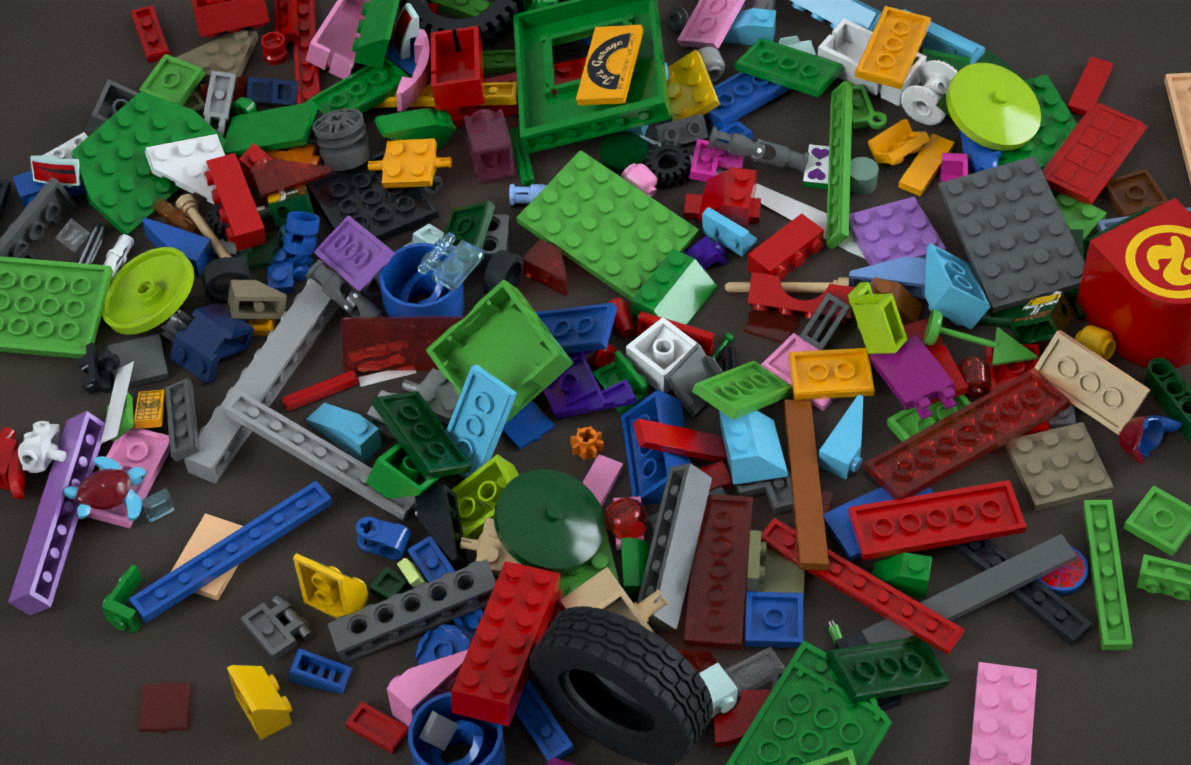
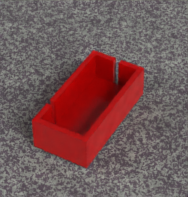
(455, 75)

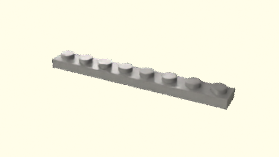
(312, 451)

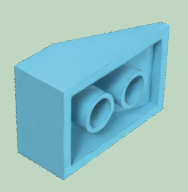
(953, 288)

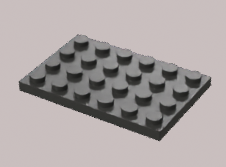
(1013, 233)

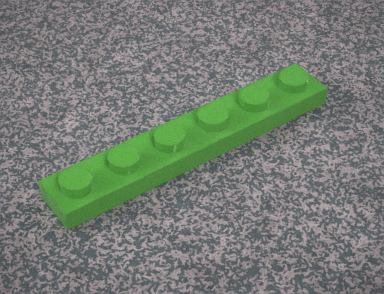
(1107, 575)

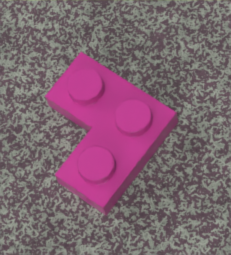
(707, 160)

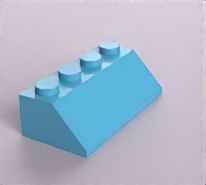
(837, 10)

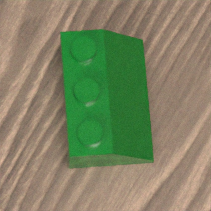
(375, 32)
(674, 289)
(397, 476)

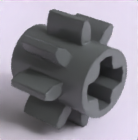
(175, 323)

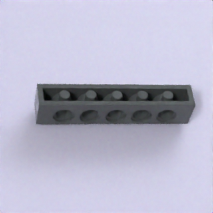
(406, 623)

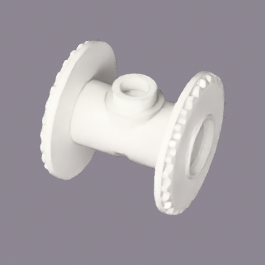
(922, 100)

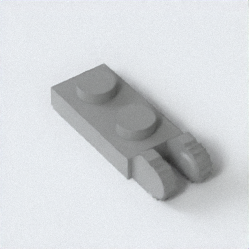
(219, 99)

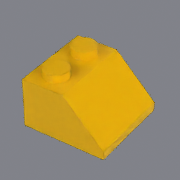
(260, 699)

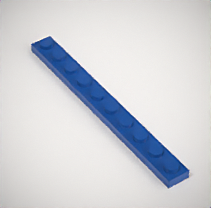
(531, 708)

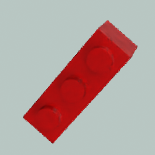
(787, 248)

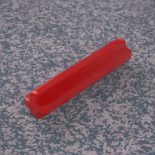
(319, 390)

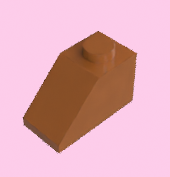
(907, 305)

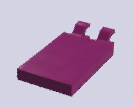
(915, 377)

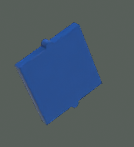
(527, 426)

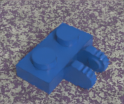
(287, 270)

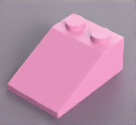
(421, 684)

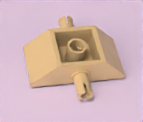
(606, 593)

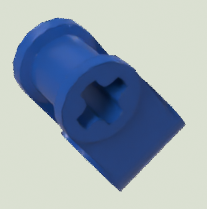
(384, 540)

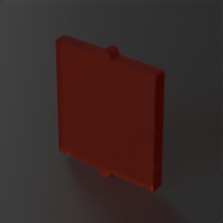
(771, 325)
(165, 707)

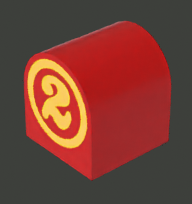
(1141, 285)

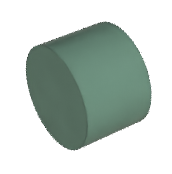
(863, 175)

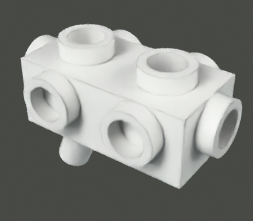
(40, 447)

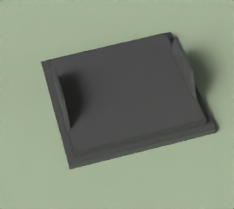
(690, 370)

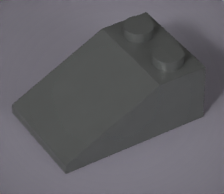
(110, 101)

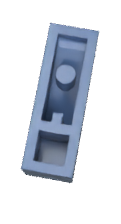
(905, 270)

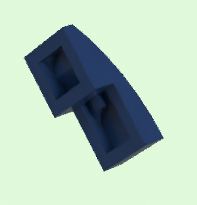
(271, 90)

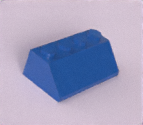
(647, 466)

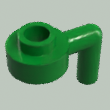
(241, 106)

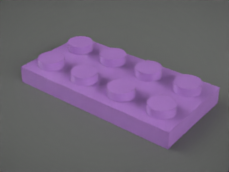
(354, 253)

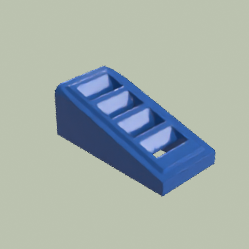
(313, 660)

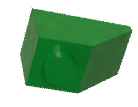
(905, 573)

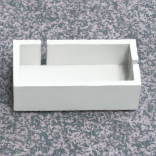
(847, 47)

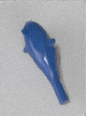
(979, 157)

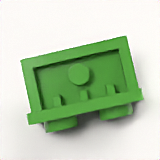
(1165, 577)

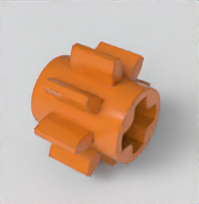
(587, 443)

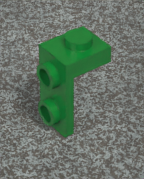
(114, 603)

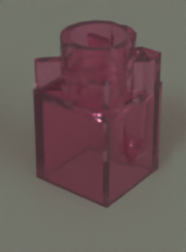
(487, 138)

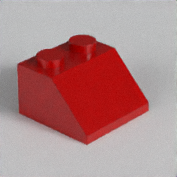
(731, 195)

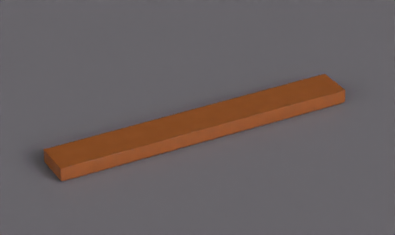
(805, 485)

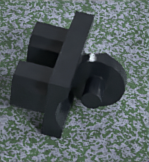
(99, 367)

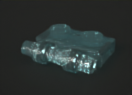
(456, 266)

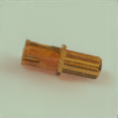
(173, 216)

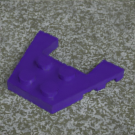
(579, 393)

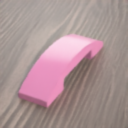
(411, 88)

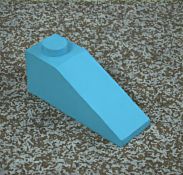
(751, 26)
(347, 430)
(843, 447)

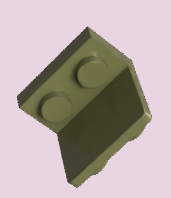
(770, 570)

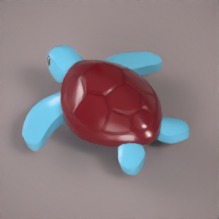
(108, 489)

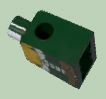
(293, 199)
(1042, 318)

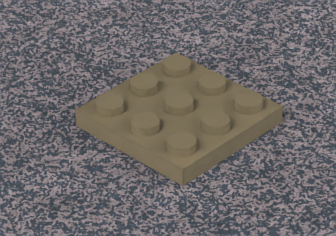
(1059, 466)

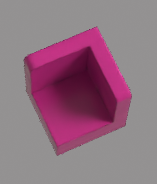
(953, 166)

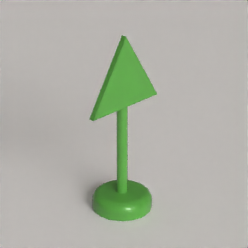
(1005, 347)

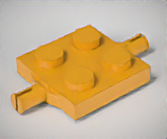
(409, 163)

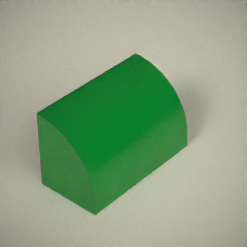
(634, 561)

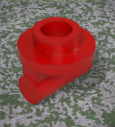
(602, 357)

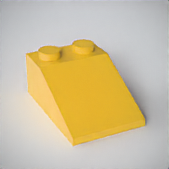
(329, 588)

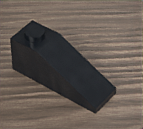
(440, 516)

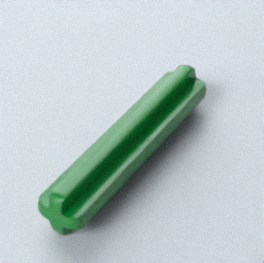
(522, 158)

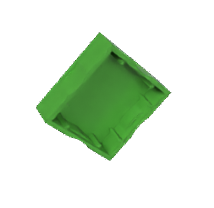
(504, 340)

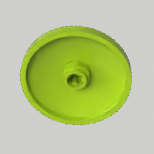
(993, 106)
(148, 290)

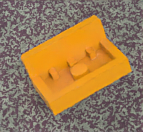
(896, 143)

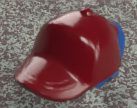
(1144, 434)

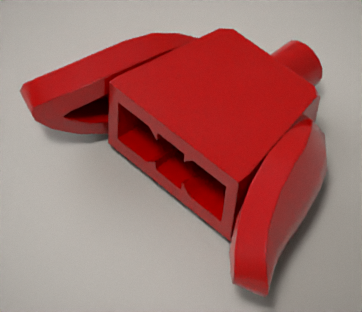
(11, 470)

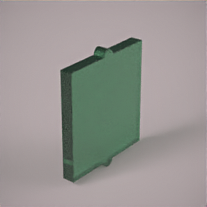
(263, 254)

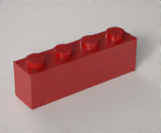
(235, 201)

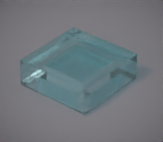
(157, 505)

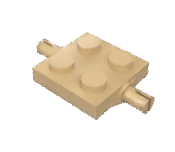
(489, 547)

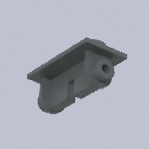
(682, 130)

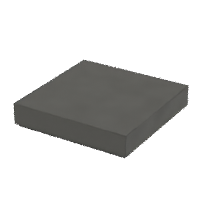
(147, 356)

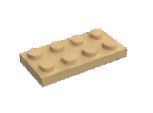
(1091, 382)

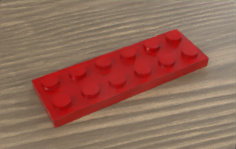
(936, 520)

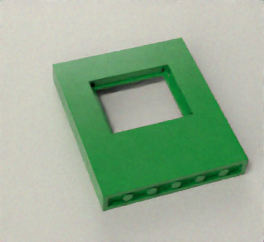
(557, 119)

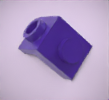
(707, 252)

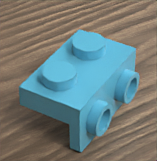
(727, 232)

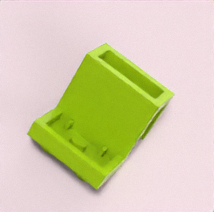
(877, 319)

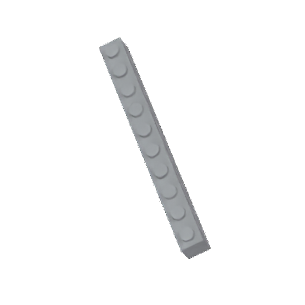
(263, 378)

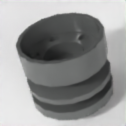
(343, 139)

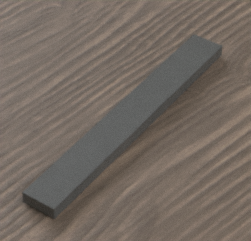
(985, 586)

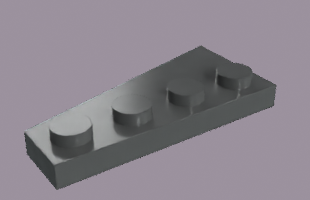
(36, 217)

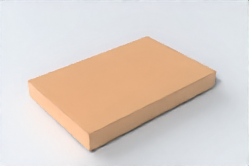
(207, 534)

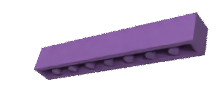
(56, 516)

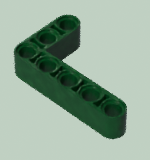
(1170, 393)

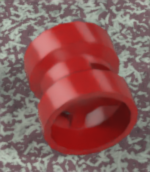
(274, 48)

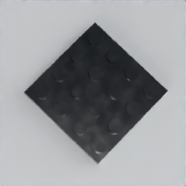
(364, 199)

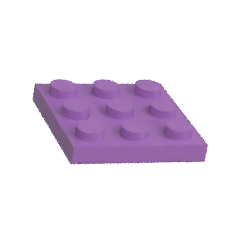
(893, 231)

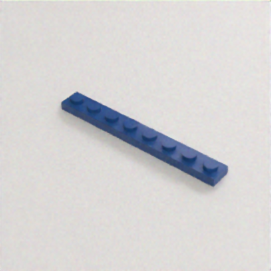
(230, 551)

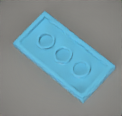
(480, 416)

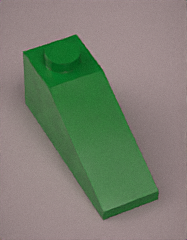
(417, 124)

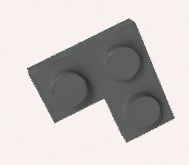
(777, 491)

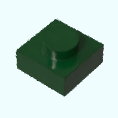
(388, 584)

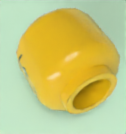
(1097, 340)

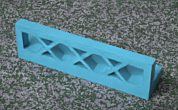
(946, 41)

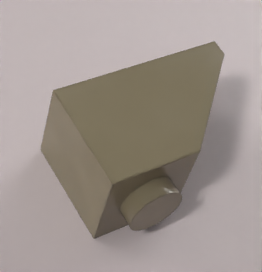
(255, 300)

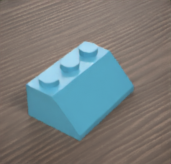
(752, 448)

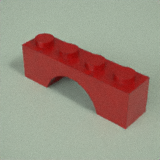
(768, 293)

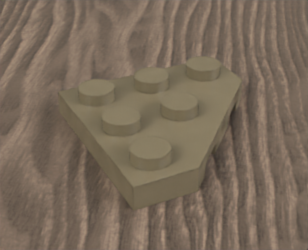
(223, 54)

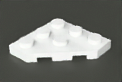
(186, 162)

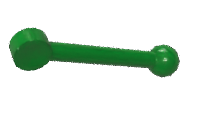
(728, 338)

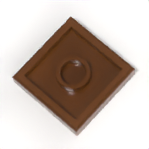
(1134, 192)

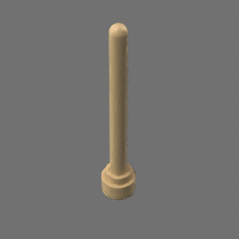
(189, 206)
(791, 287)

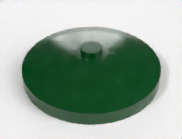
(549, 521)

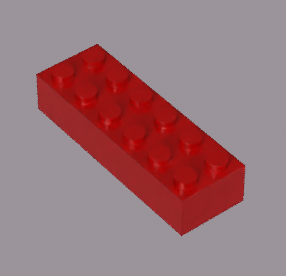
(502, 645)

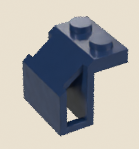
(209, 339)

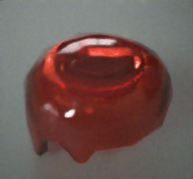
(626, 518)

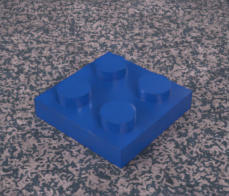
(774, 619)

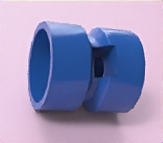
(301, 228)

